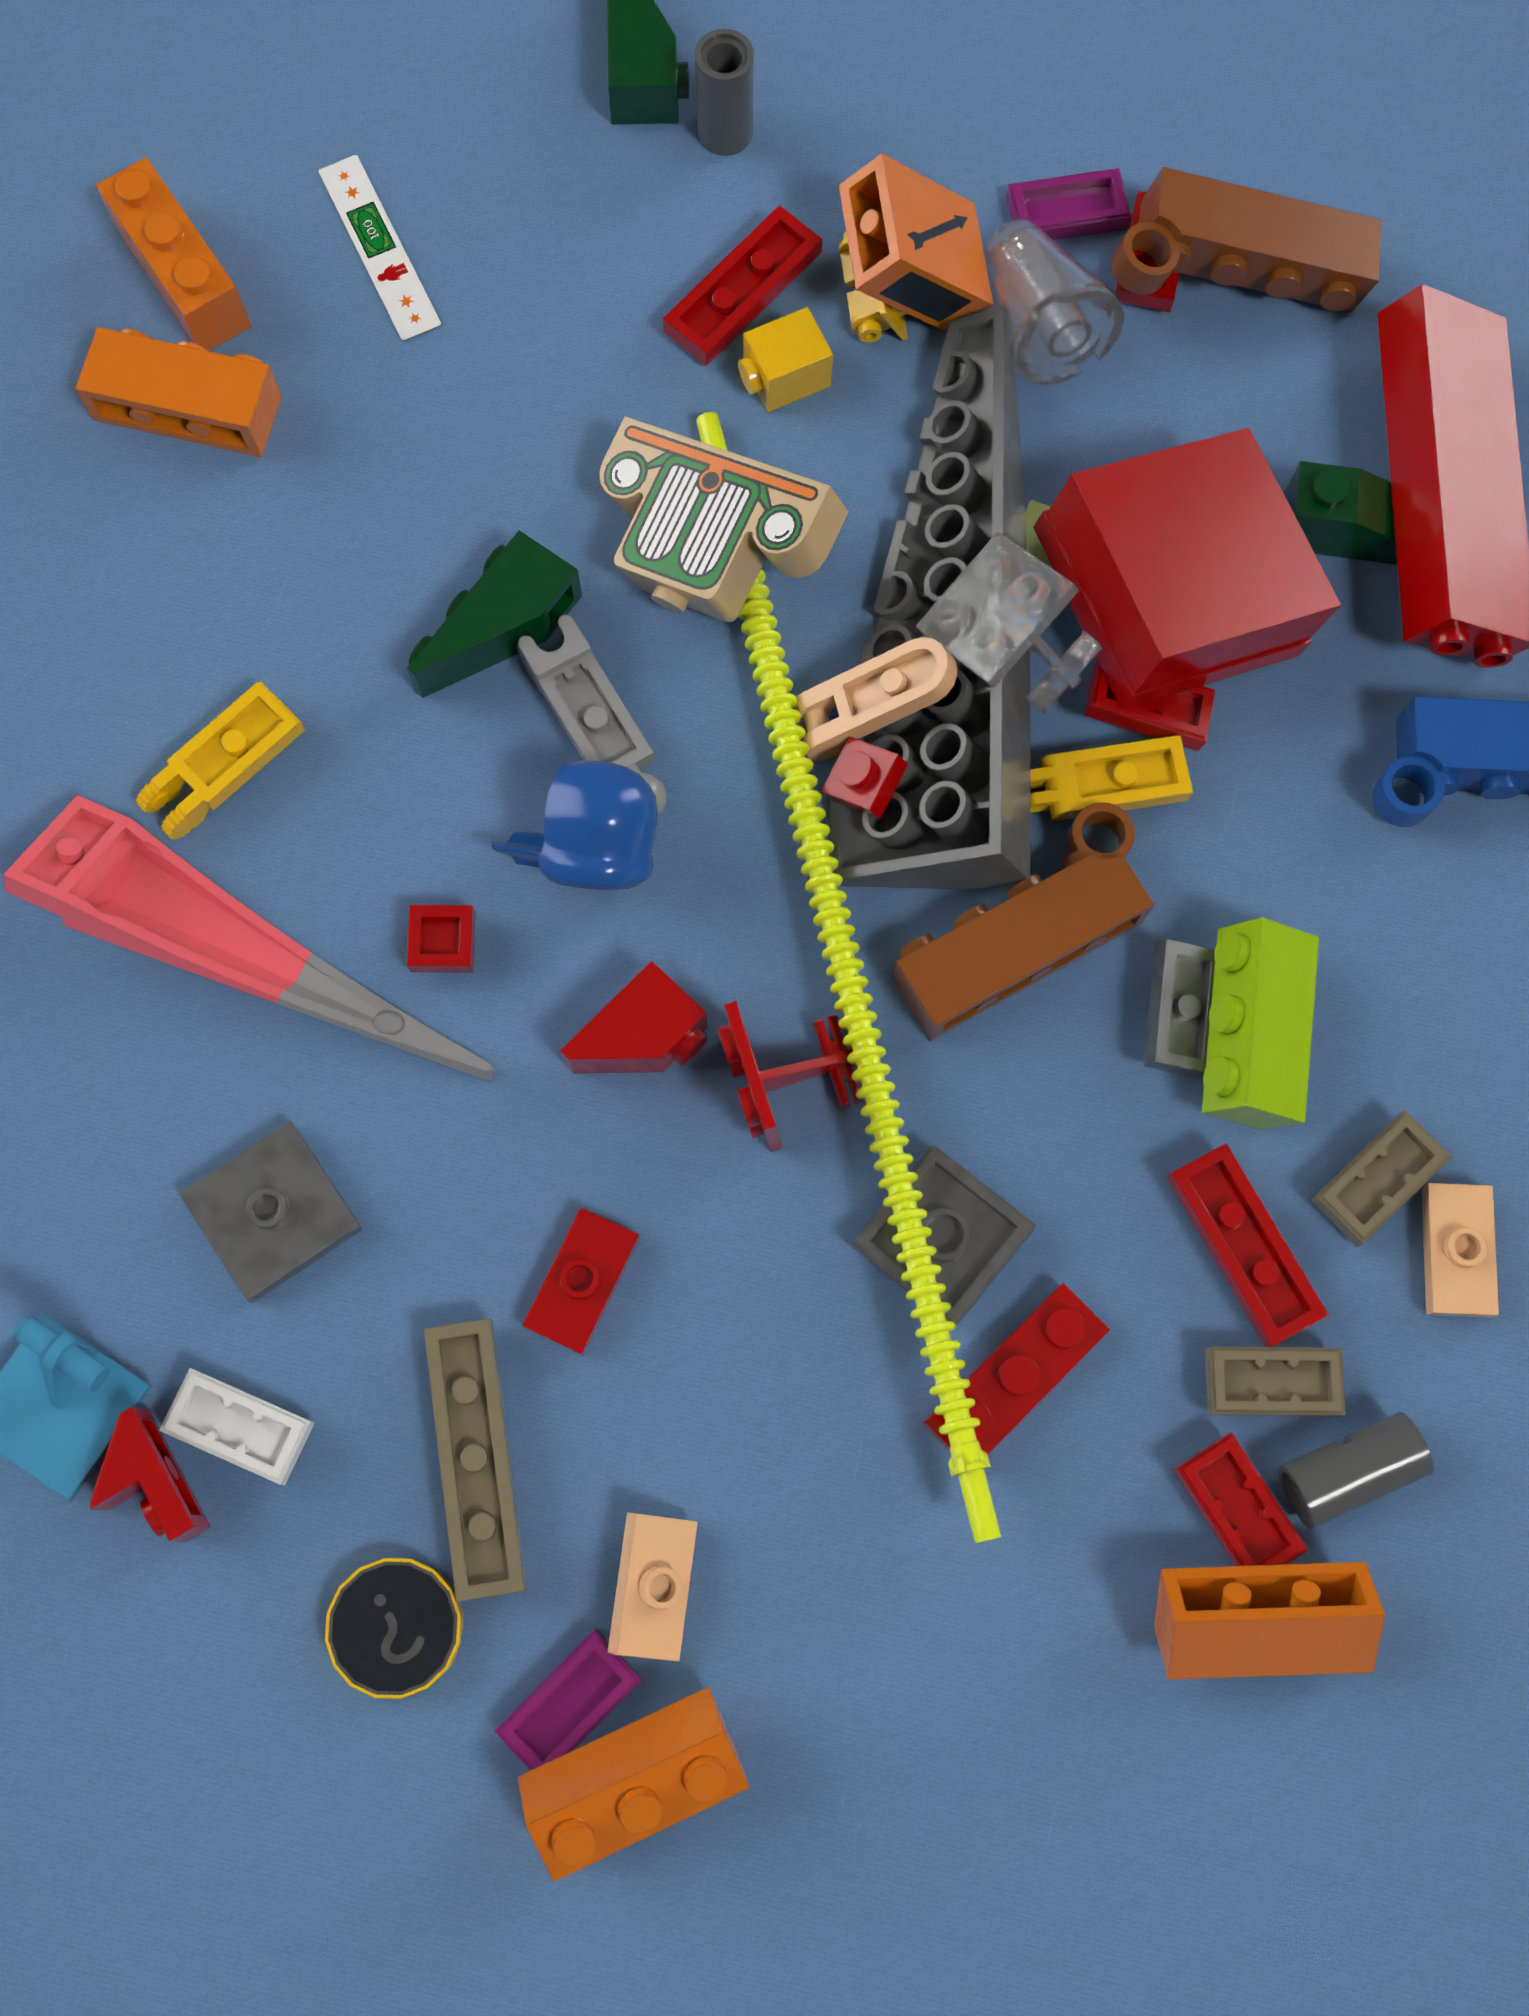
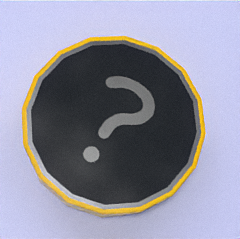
(394, 1628)

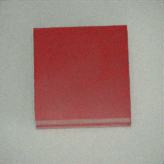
(1186, 566)

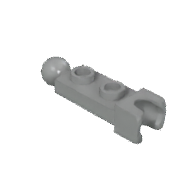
(588, 704)

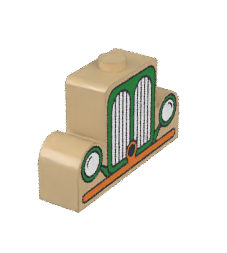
(711, 519)

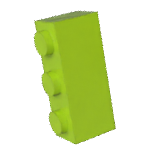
(1260, 1024)

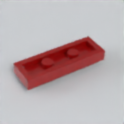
(742, 285)
(1247, 1246)
(1027, 1366)

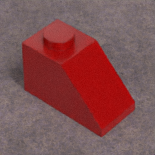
(640, 1029)

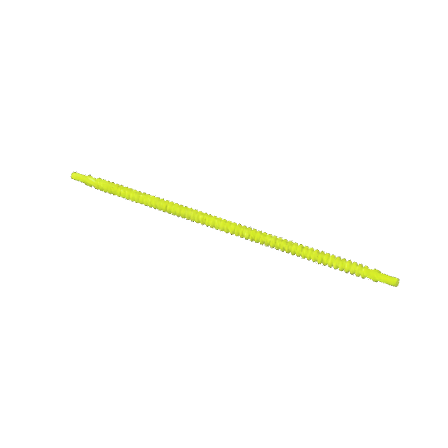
(967, 1457)

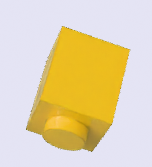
(786, 360)

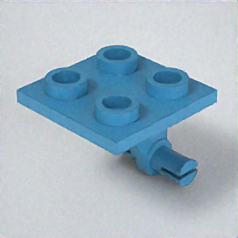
(61, 1404)

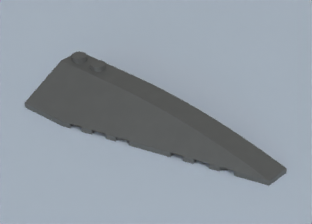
(967, 781)

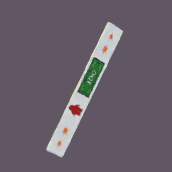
(379, 247)

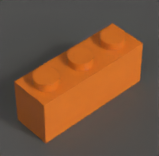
(174, 255)
(179, 391)
(1268, 1620)
(631, 1784)

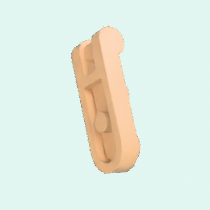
(875, 695)

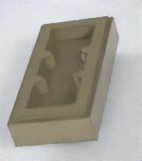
(1381, 1178)
(1274, 1381)

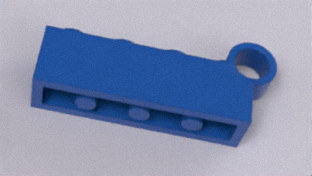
(1455, 748)

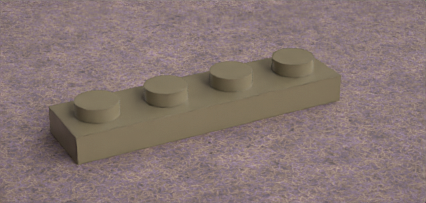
(474, 1460)

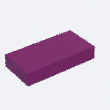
(1072, 204)
(569, 1703)

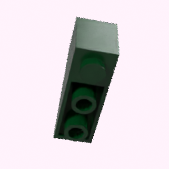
(517, 596)

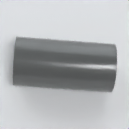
(724, 91)
(1357, 1472)

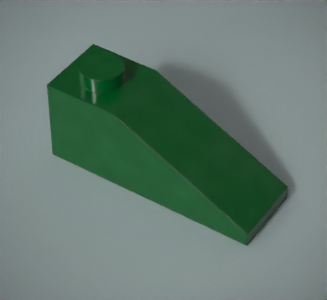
(643, 65)
(1344, 511)

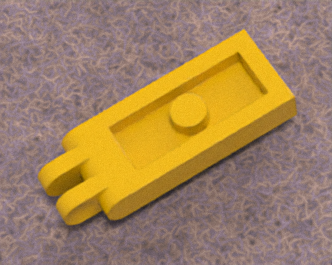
(1119, 774)

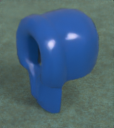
(595, 829)

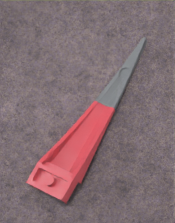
(140, 895)

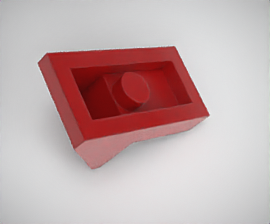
(143, 1461)

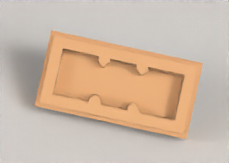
(1459, 1250)
(652, 1587)

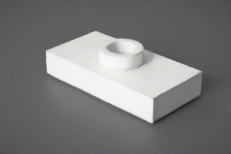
(237, 1426)

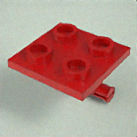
(754, 1097)

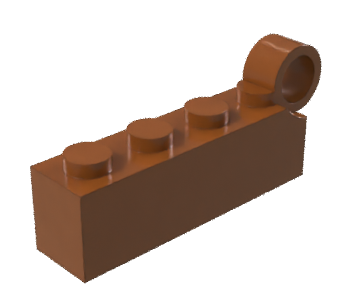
(1249, 242)
(1027, 935)

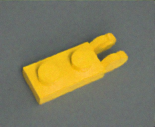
(221, 759)

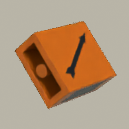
(914, 243)

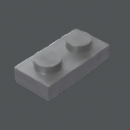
(1179, 1008)

